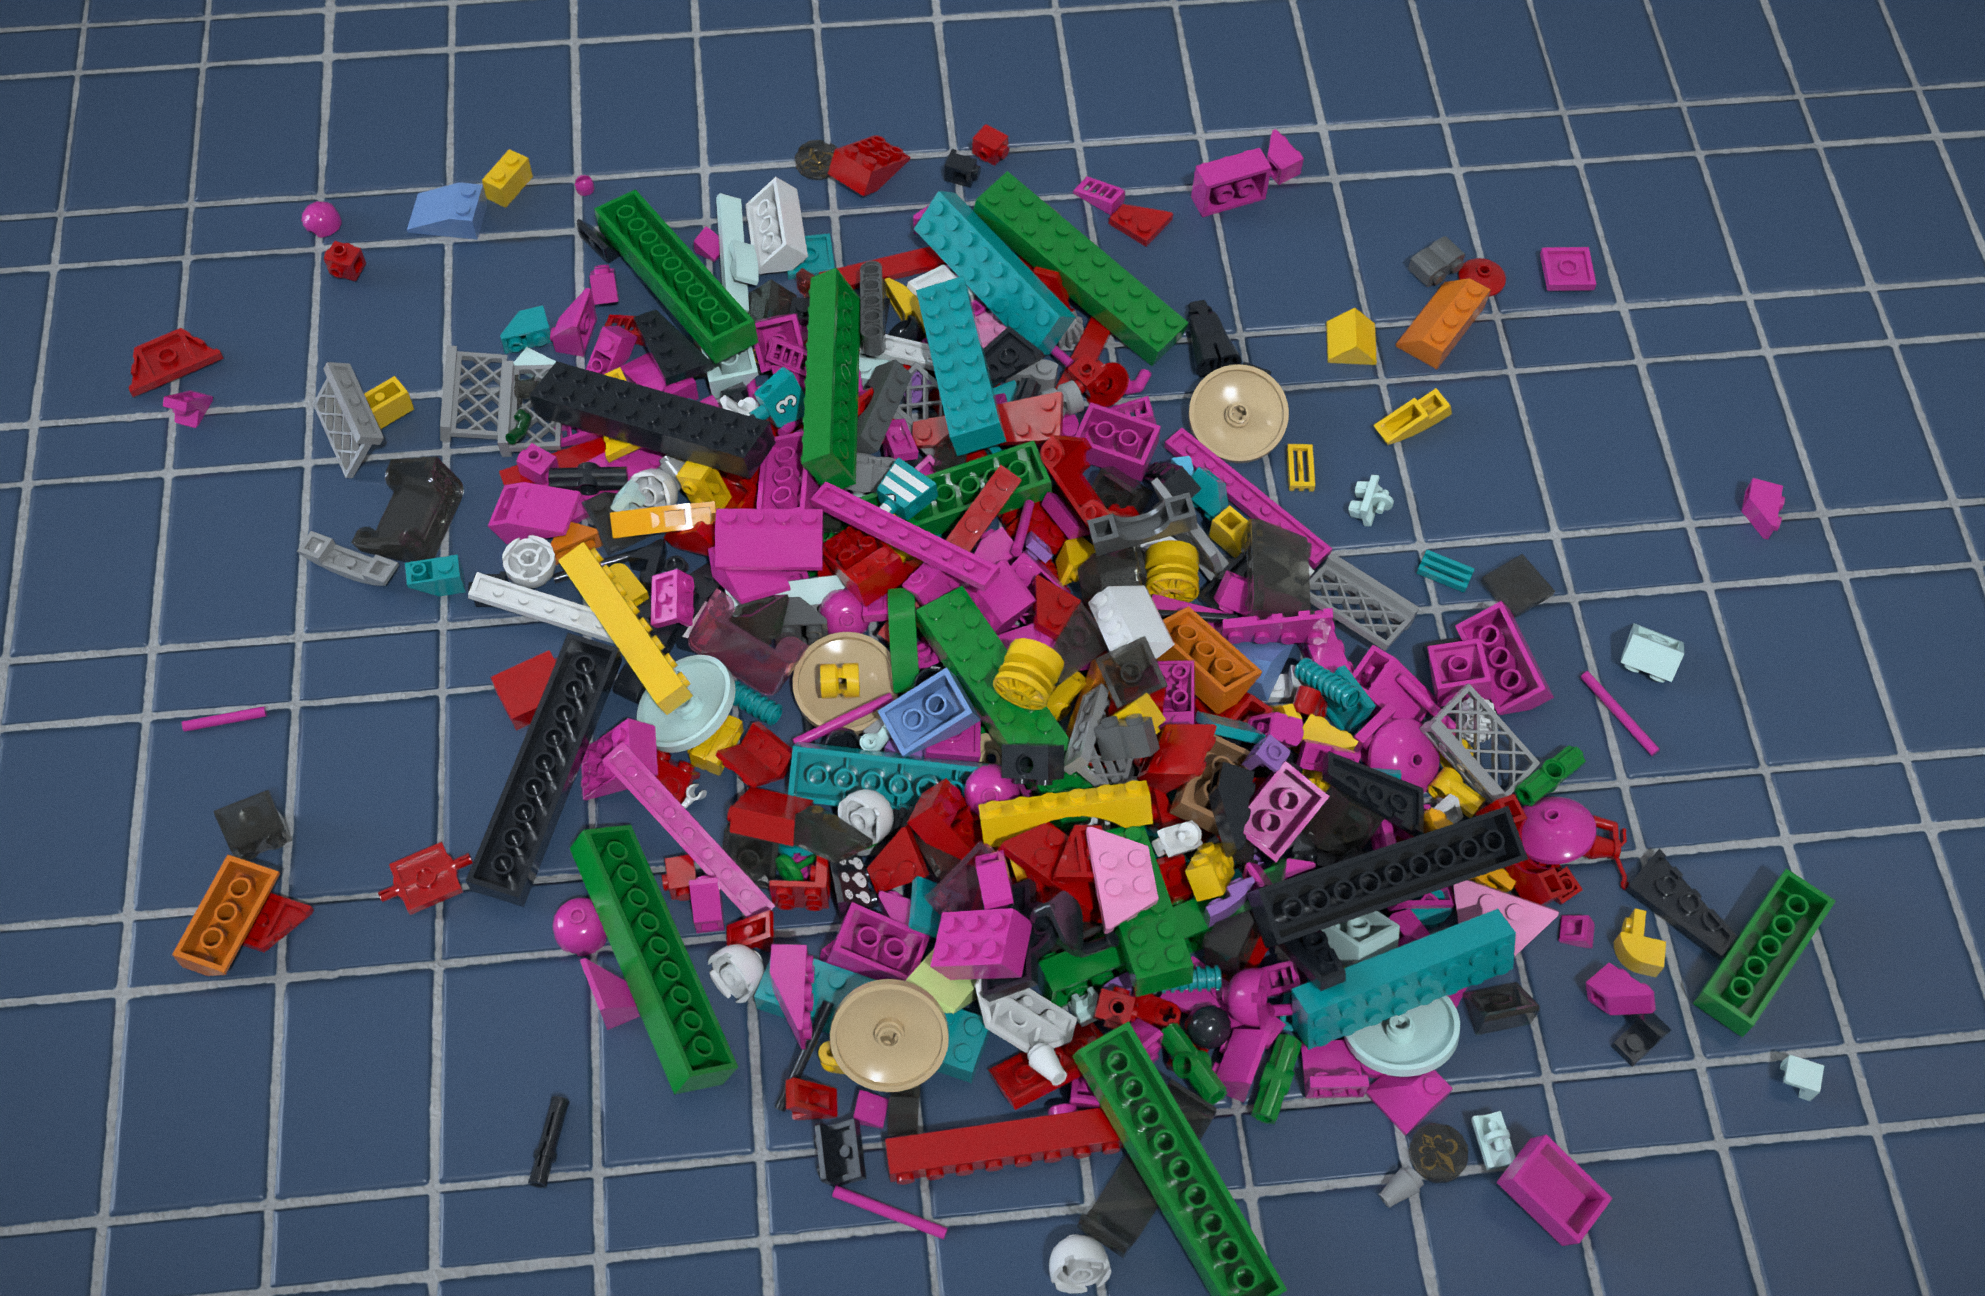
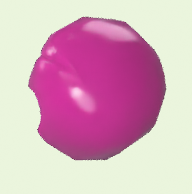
(321, 219)

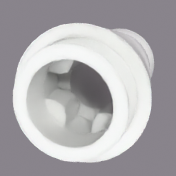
(1045, 1061)

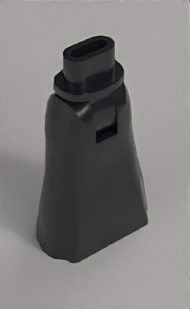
(1209, 340)

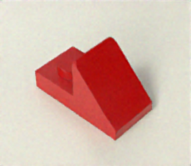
(1175, 877)
(753, 931)
(810, 1100)

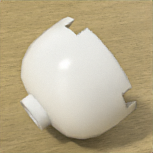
(657, 487)
(529, 561)
(868, 813)
(737, 971)
(1078, 1263)

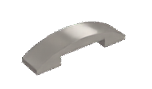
(347, 562)

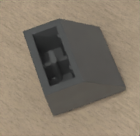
(803, 622)

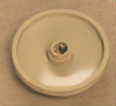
(1239, 413)
(841, 648)
(889, 1035)

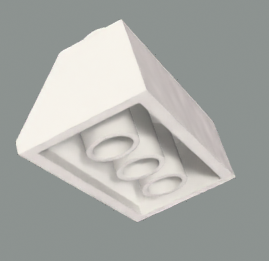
(776, 227)
(1127, 615)

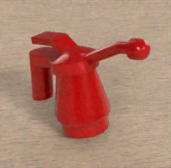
(1609, 847)

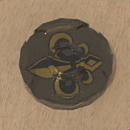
(814, 159)
(1438, 1153)

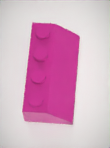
(783, 477)
(769, 539)
(1512, 667)

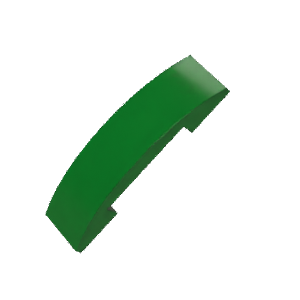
(903, 639)

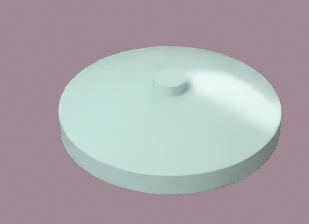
(700, 715)
(1409, 1042)

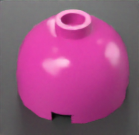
(843, 612)
(987, 785)
(578, 927)
(1248, 996)

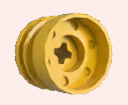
(1172, 570)
(1028, 674)

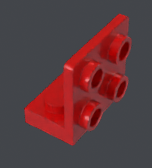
(759, 757)
(804, 894)

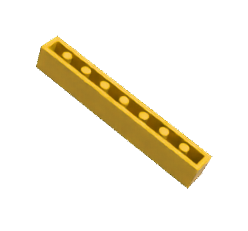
(626, 629)

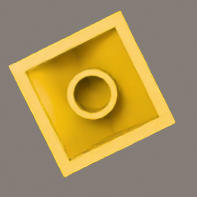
(1351, 339)

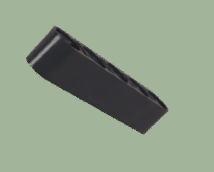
(627, 683)

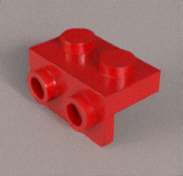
(675, 775)

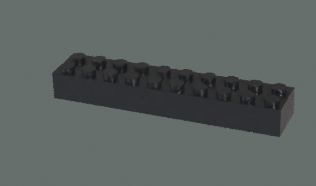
(653, 419)
(544, 770)
(1386, 876)

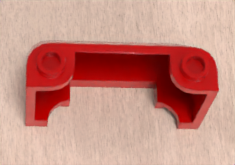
(1066, 464)
(702, 536)

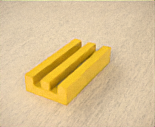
(1310, 467)

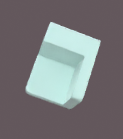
(1804, 1075)

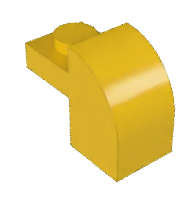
(1638, 952)

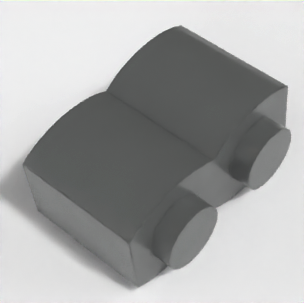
(1437, 261)
(1126, 737)

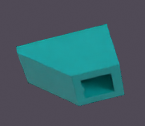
(526, 329)
(1212, 494)
(436, 576)

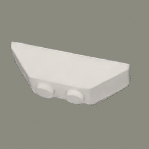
(1026, 1019)

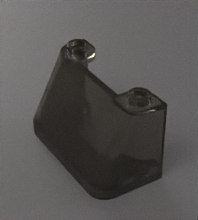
(417, 513)
(1276, 570)

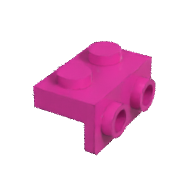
(930, 583)

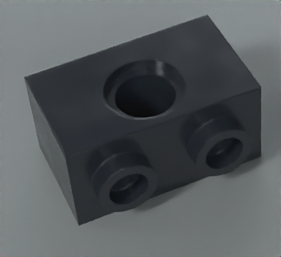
(1046, 759)

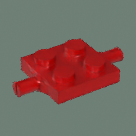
(425, 878)

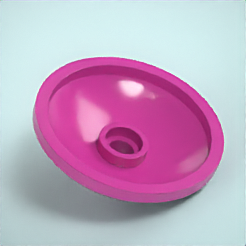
(1397, 745)
(1561, 838)

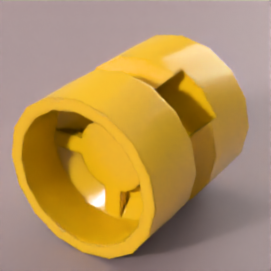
(830, 680)

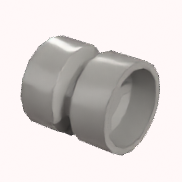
(1072, 400)

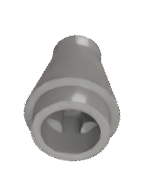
(1401, 1186)

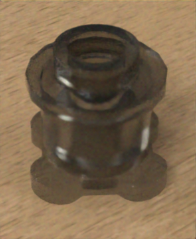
(524, 387)
(1244, 856)

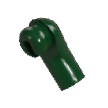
(524, 420)

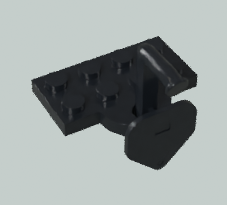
(1052, 922)

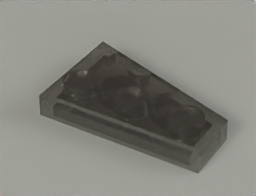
(1078, 642)

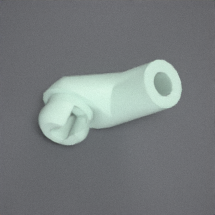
(875, 741)

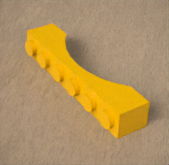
(1121, 803)

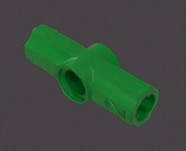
(1550, 775)
(1192, 1064)
(1276, 1079)

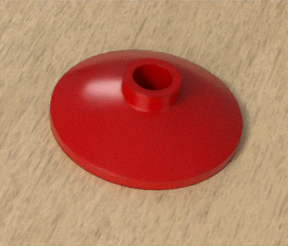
(1485, 273)
(1116, 387)

